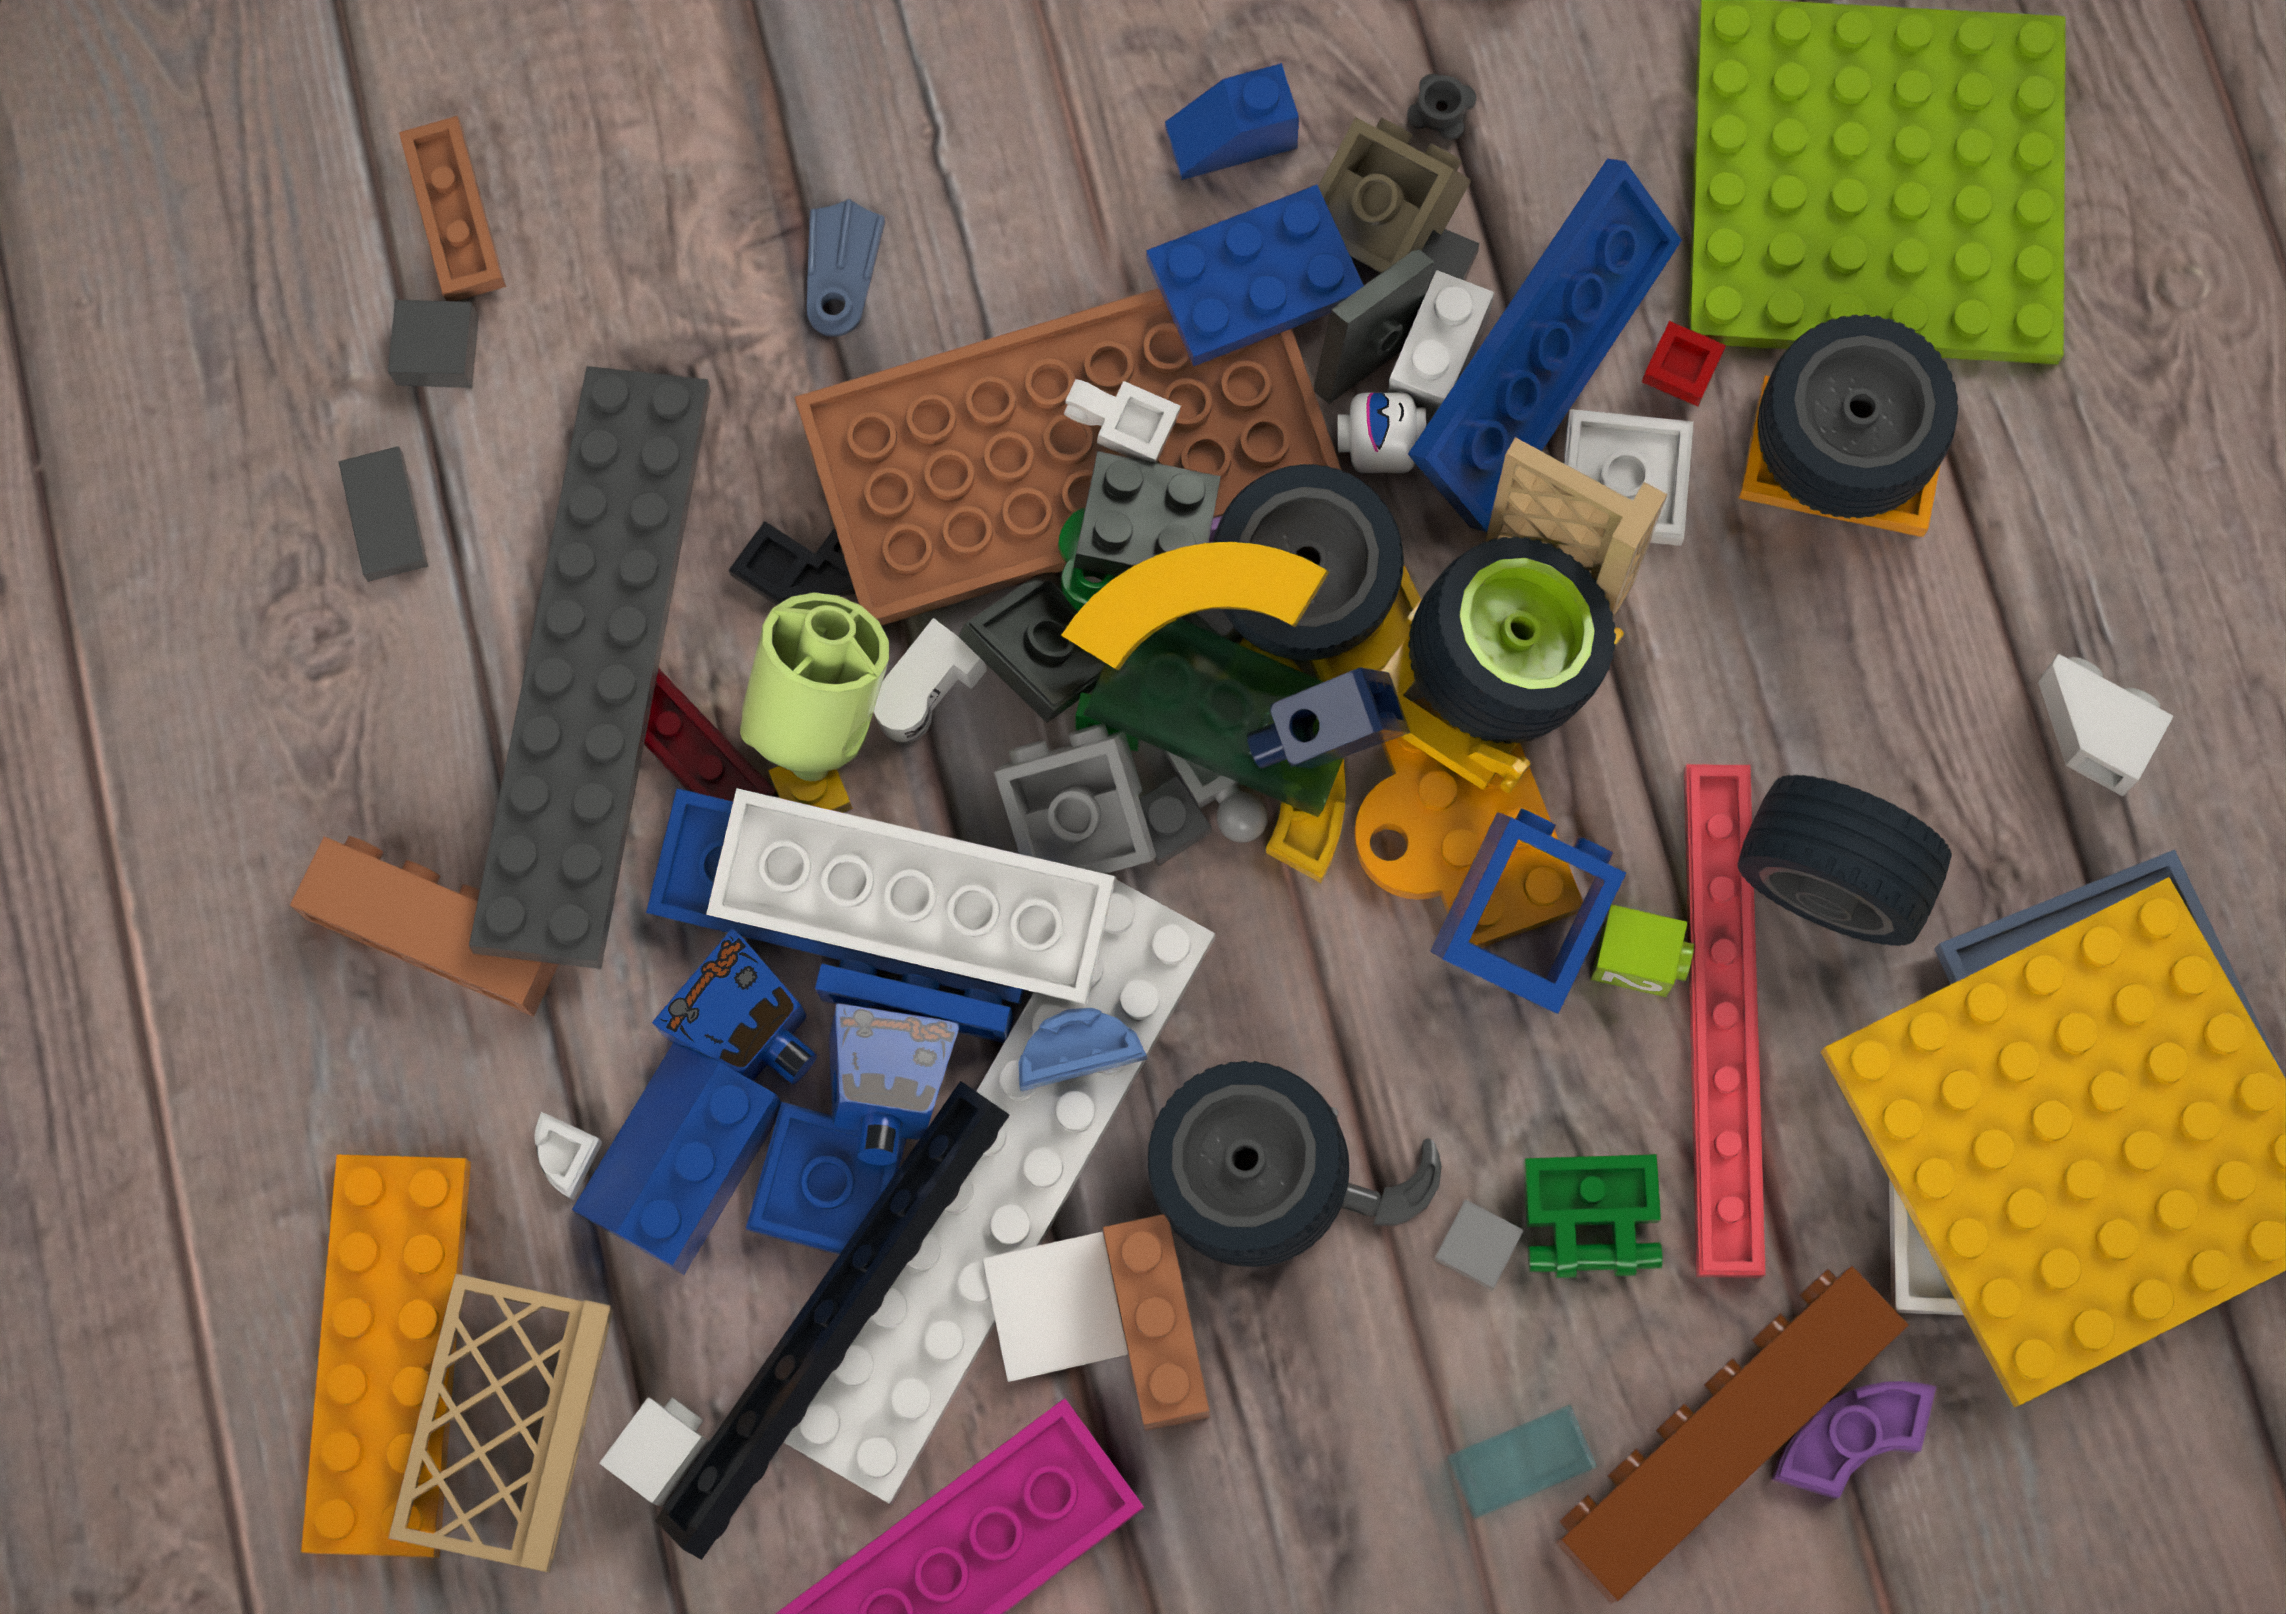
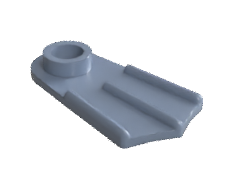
(841, 263)

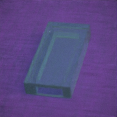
(1521, 1462)

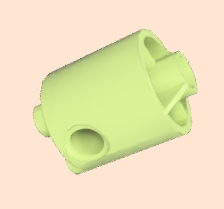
(814, 684)

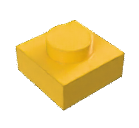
(824, 793)

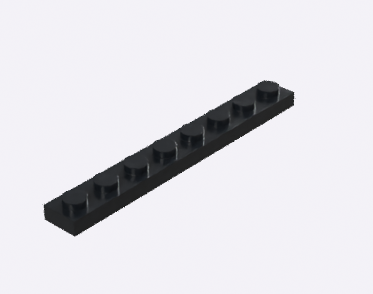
(831, 1320)

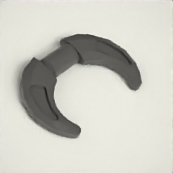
(1401, 1201)

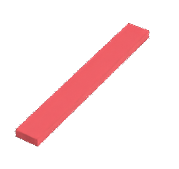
(1723, 1025)

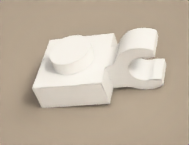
(1131, 422)

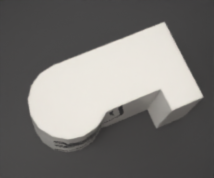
(922, 680)

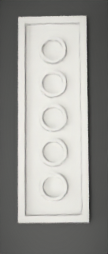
(911, 896)

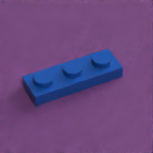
(857, 985)

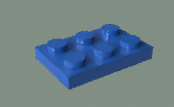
(1254, 274)

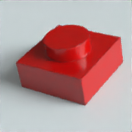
(1683, 363)

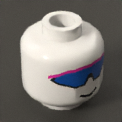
(1381, 431)

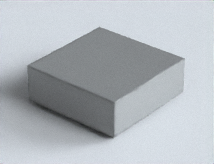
(1478, 1245)

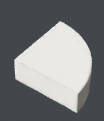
(564, 1153)

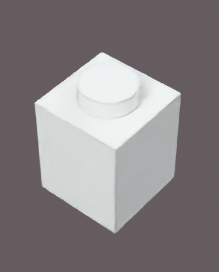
(656, 1449)

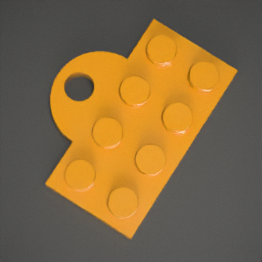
(1443, 831)

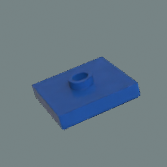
(814, 1182)

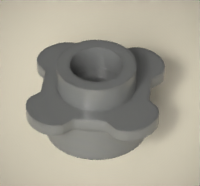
(1446, 90)

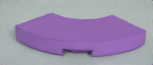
(1853, 1430)

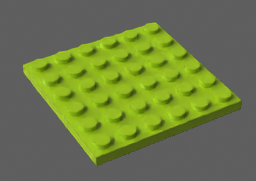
(1880, 174)

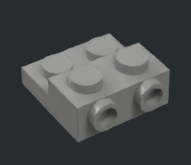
(1077, 802)

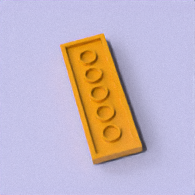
(384, 1305)

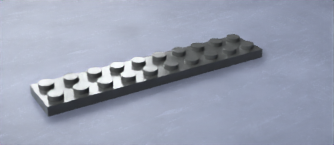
(591, 670)

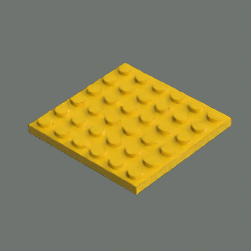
(2081, 1138)

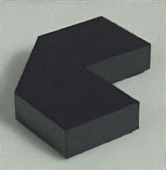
(784, 568)

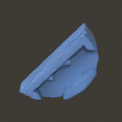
(1076, 1046)

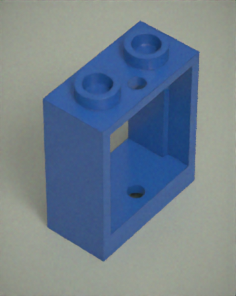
(1454, 936)

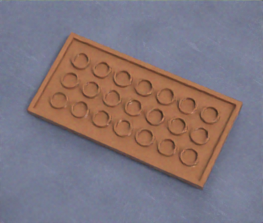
(967, 468)

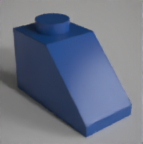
(1235, 123)

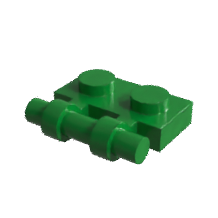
(1592, 1192)

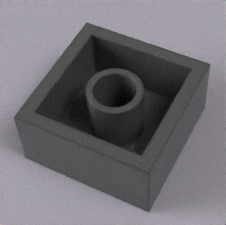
(433, 343)

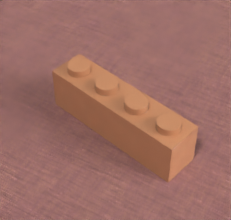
(412, 920)

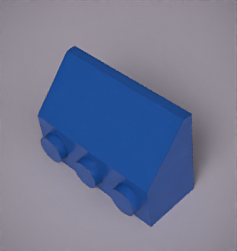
(679, 1156)

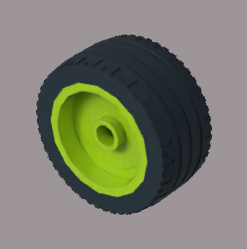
(1511, 640)

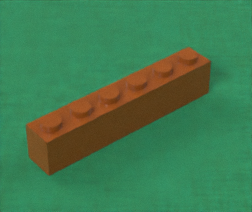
(1730, 1434)

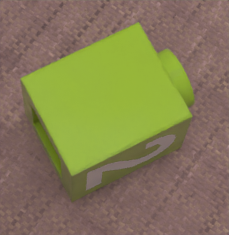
(1642, 951)

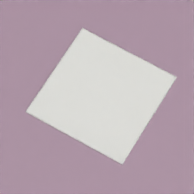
(1055, 1306)

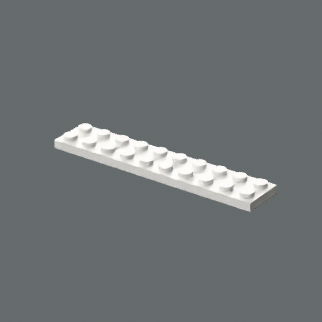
(939, 1311)

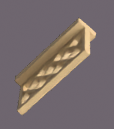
(1577, 514)
(559, 1435)

